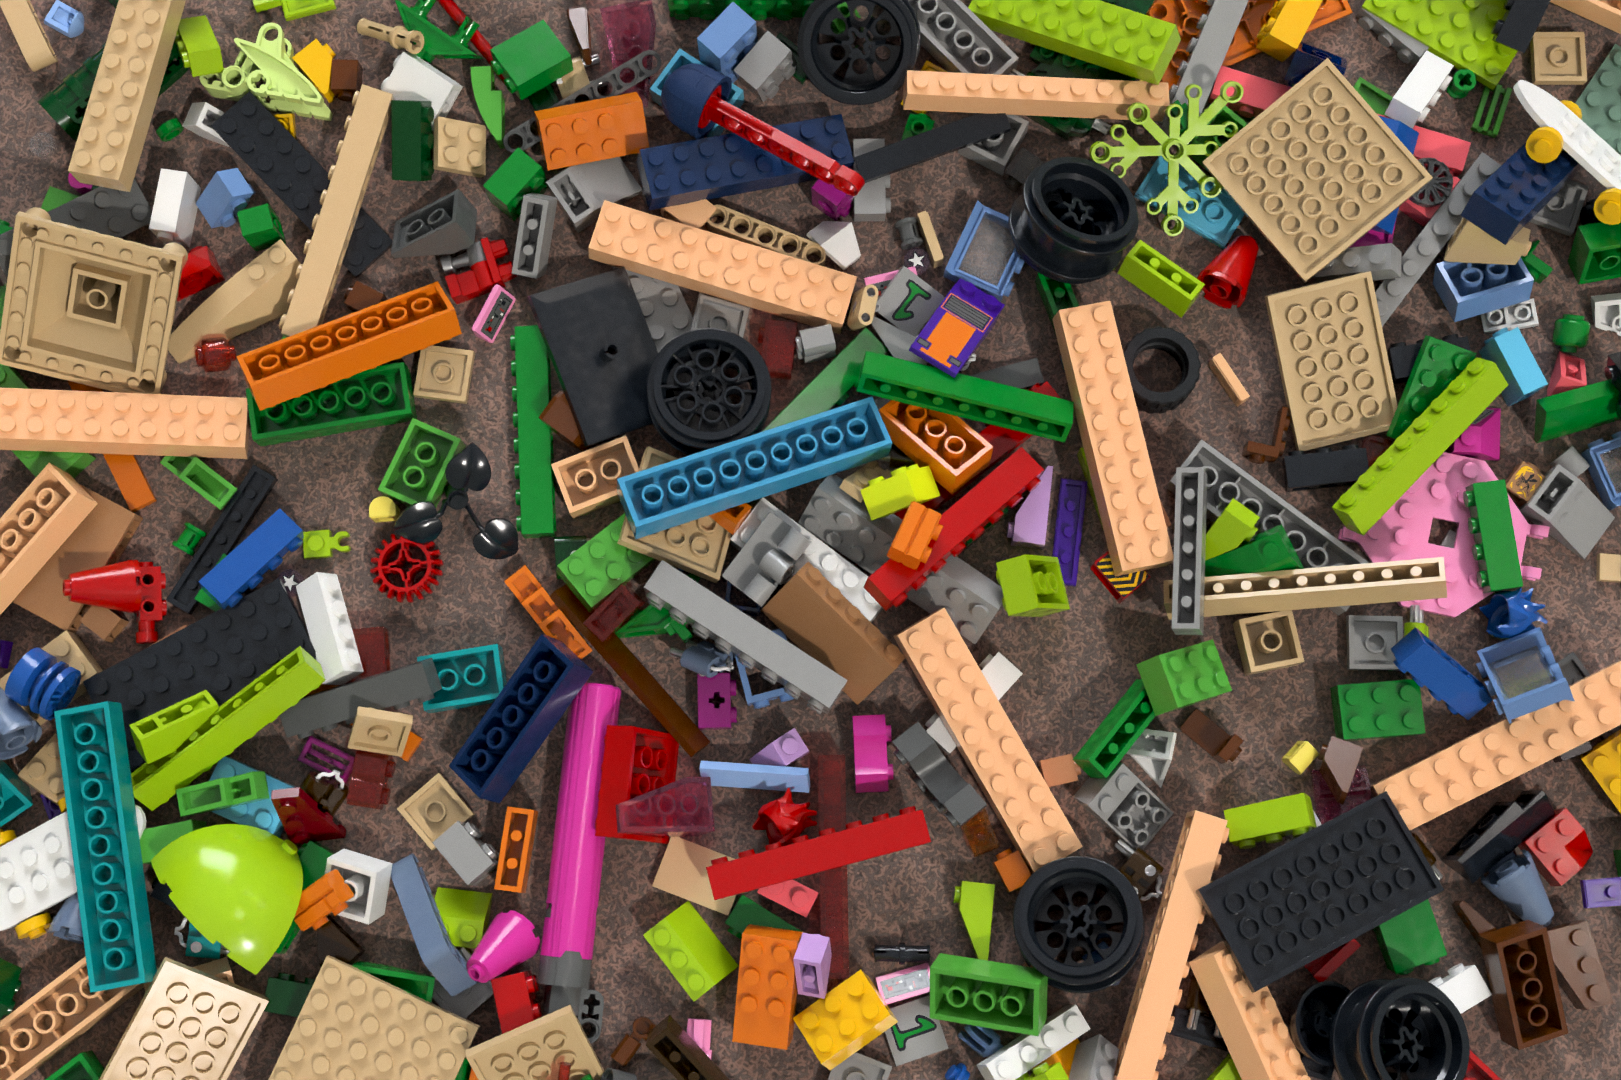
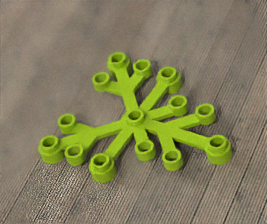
(1196, 126)

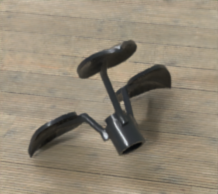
(463, 472)

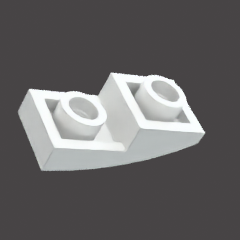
(1517, 315)

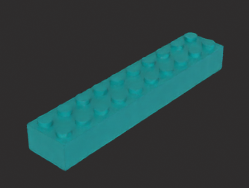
(105, 846)

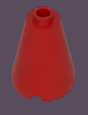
(1230, 273)
(107, 586)

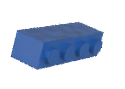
(252, 559)
(1441, 674)

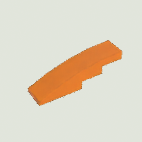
(545, 611)

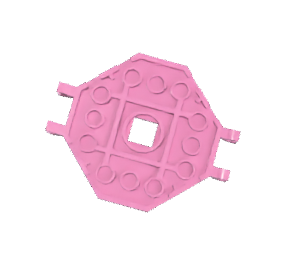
(1407, 525)

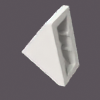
(838, 241)
(1154, 753)

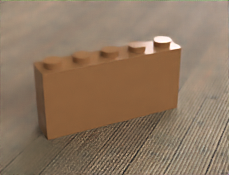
(93, 544)
(833, 631)

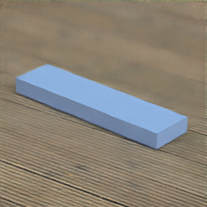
(756, 776)

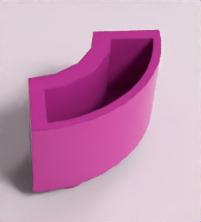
(870, 753)

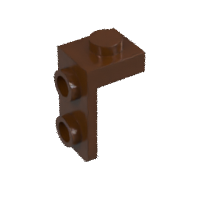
(1261, 452)
(1211, 737)

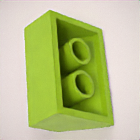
(690, 950)

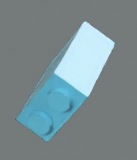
(1515, 363)

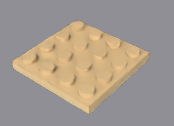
(692, 546)
(537, 1050)

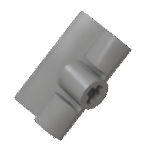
(766, 559)

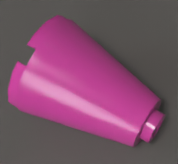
(503, 946)

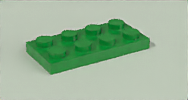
(1432, 373)

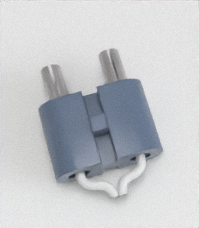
(703, 658)

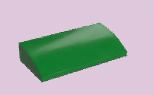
(1575, 410)

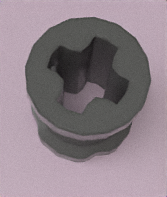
(908, 233)

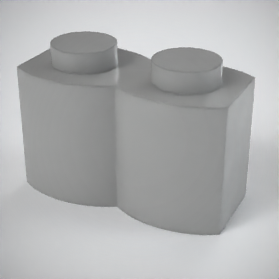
(816, 344)

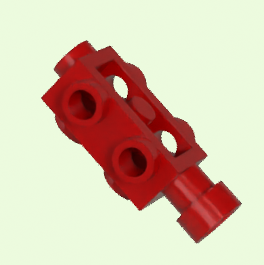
(151, 597)

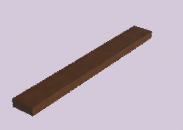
(635, 676)

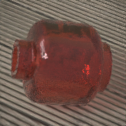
(215, 354)

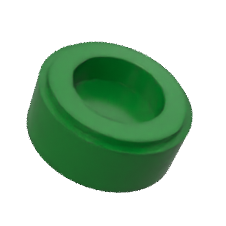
(169, 130)

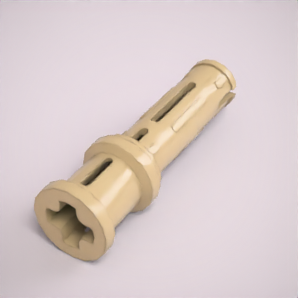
(398, 36)

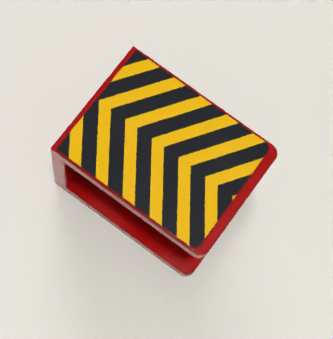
(1118, 586)

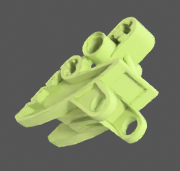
(284, 83)

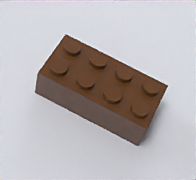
(1523, 984)

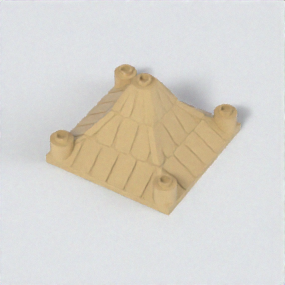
(89, 305)

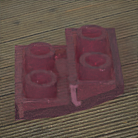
(1325, 802)

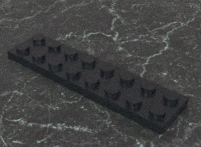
(293, 175)

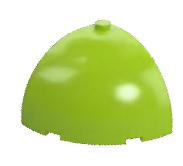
(234, 887)

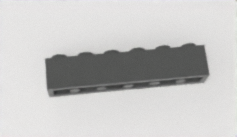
(376, 691)

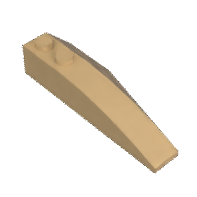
(242, 303)

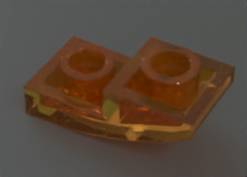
(980, 834)

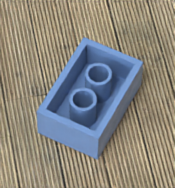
(727, 40)
(1480, 287)

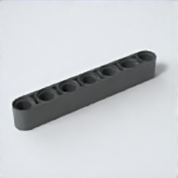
(591, 91)

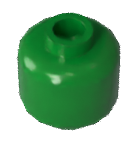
(1571, 333)

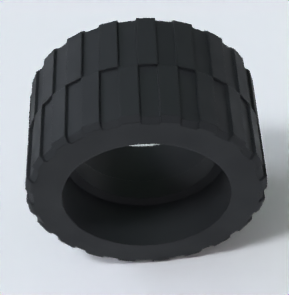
(1185, 354)

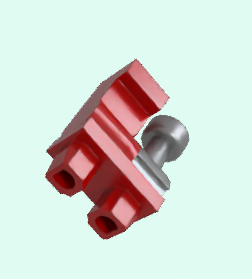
(484, 270)

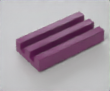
(307, 749)

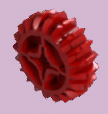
(409, 577)

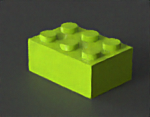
(1032, 586)

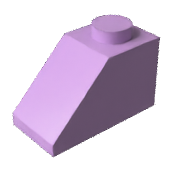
(782, 751)
(812, 965)

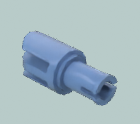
(981, 1039)

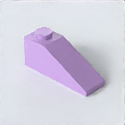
(1031, 519)

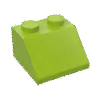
(464, 915)

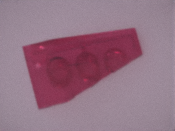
(630, 32)

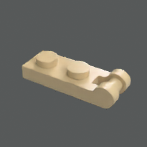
(860, 478)

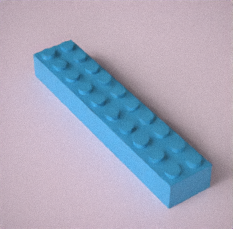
(753, 467)

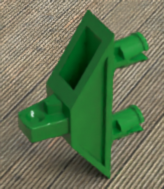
(436, 41)
(655, 622)

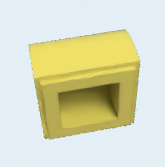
(383, 510)
(1300, 756)

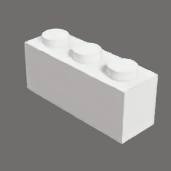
(1420, 90)

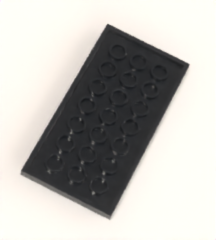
(212, 655)
(1319, 891)

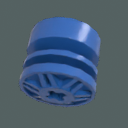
(42, 683)

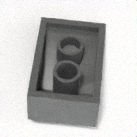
(436, 228)

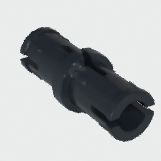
(901, 953)

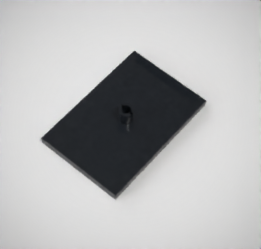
(578, 327)

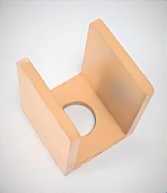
(691, 214)

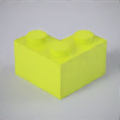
(897, 492)

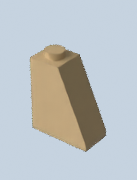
(1474, 245)

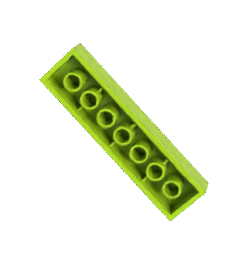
(1087, 31)

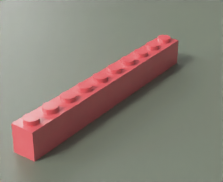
(1261, 93)

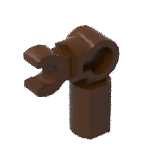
(630, 1043)

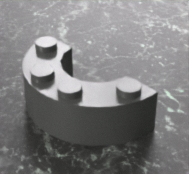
(937, 776)

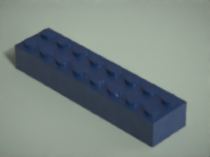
(732, 164)

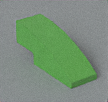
(490, 102)
(201, 478)
(222, 793)

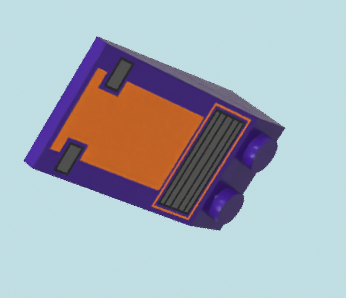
(957, 327)

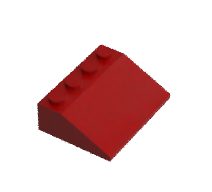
(632, 765)

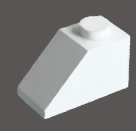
(200, 118)

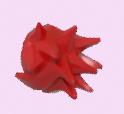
(784, 819)

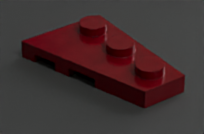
(302, 817)

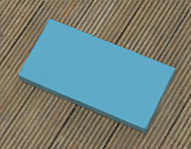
(1215, 217)

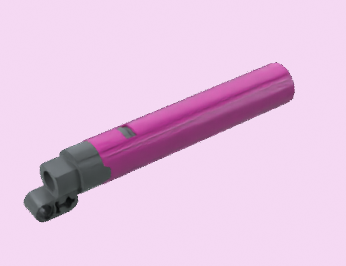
(577, 860)

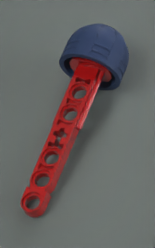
(698, 99)

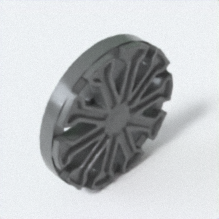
(1434, 185)

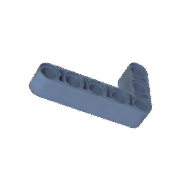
(428, 927)

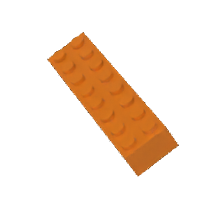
(349, 345)

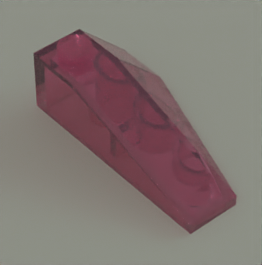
(671, 810)

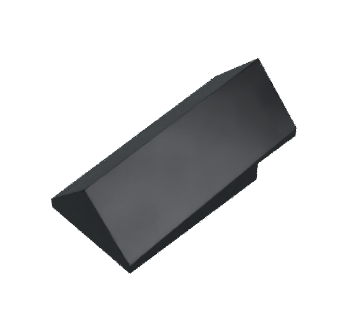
(1498, 833)

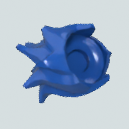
(1511, 613)

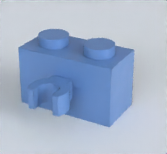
(224, 198)

